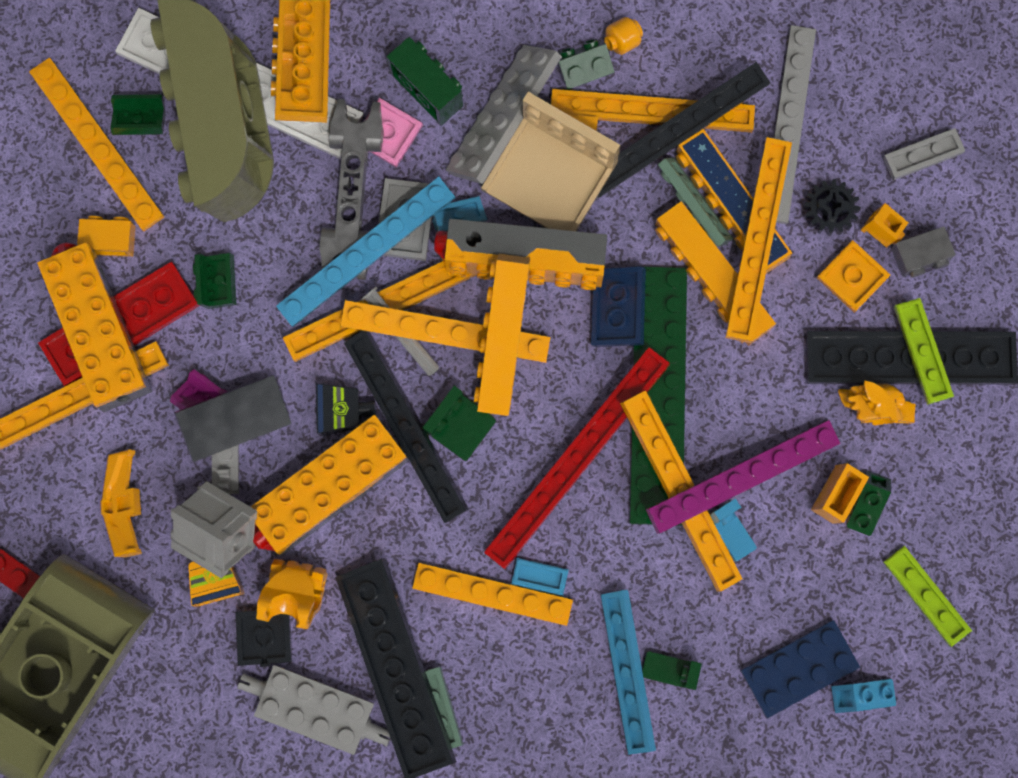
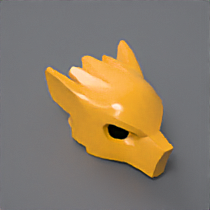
(878, 404)

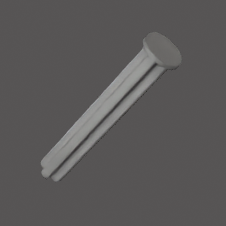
(412, 346)

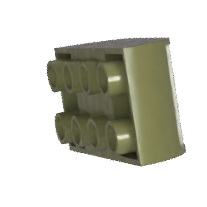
(218, 110)
(59, 662)

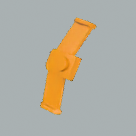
(120, 504)

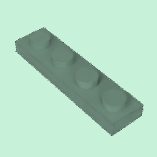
(689, 195)

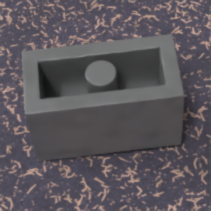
(923, 252)

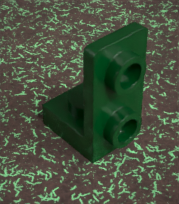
(870, 504)
(671, 670)

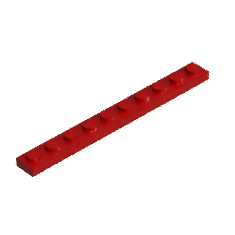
(574, 460)

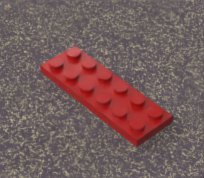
(145, 310)

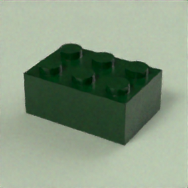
(425, 80)

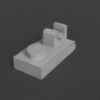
(226, 470)

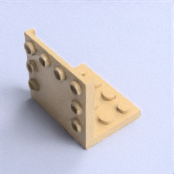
(552, 167)

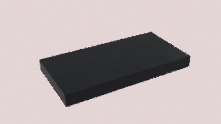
(232, 418)

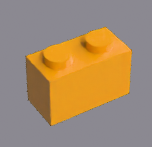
(108, 236)
(839, 493)

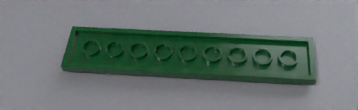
(667, 337)

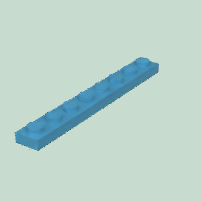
(365, 251)

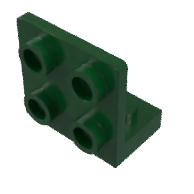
(459, 424)

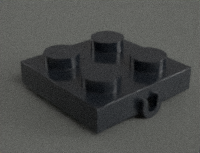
(263, 641)

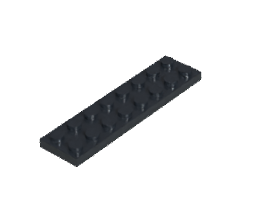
(885, 359)
(395, 669)

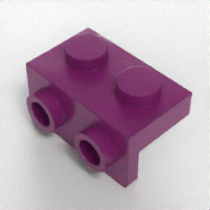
(195, 390)

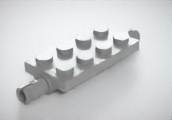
(314, 709)

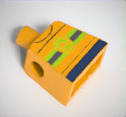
(210, 588)

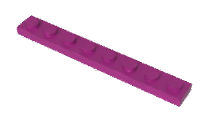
(742, 476)

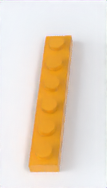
(492, 594)

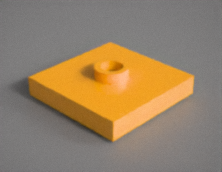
(853, 276)

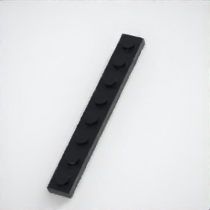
(686, 124)
(406, 426)

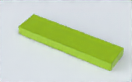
(923, 351)
(927, 596)

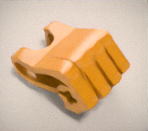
(292, 591)

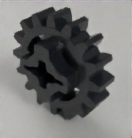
(821, 207)

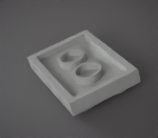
(394, 196)

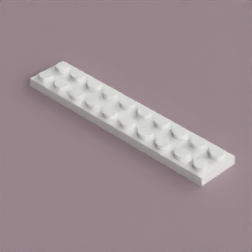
(140, 48)

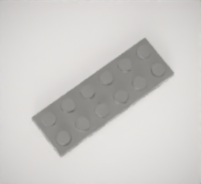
(502, 114)

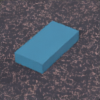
(539, 576)

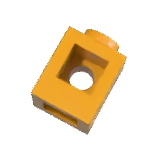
(885, 225)

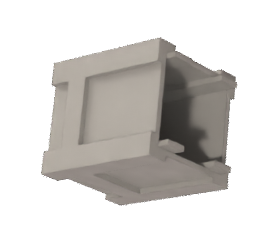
(213, 529)

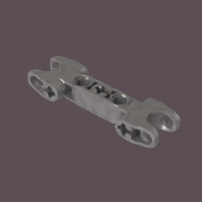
(355, 143)

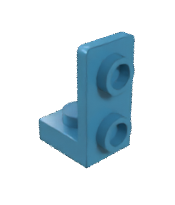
(732, 531)
(863, 696)

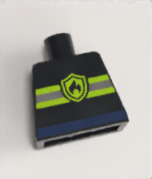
(340, 409)

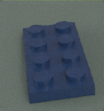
(800, 669)

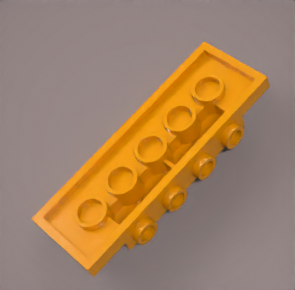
(301, 60)

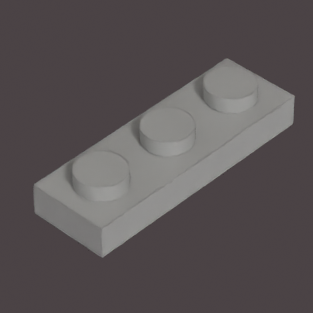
(924, 154)

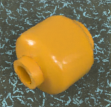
(623, 35)

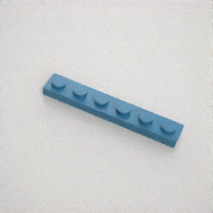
(628, 672)

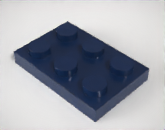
(619, 308)

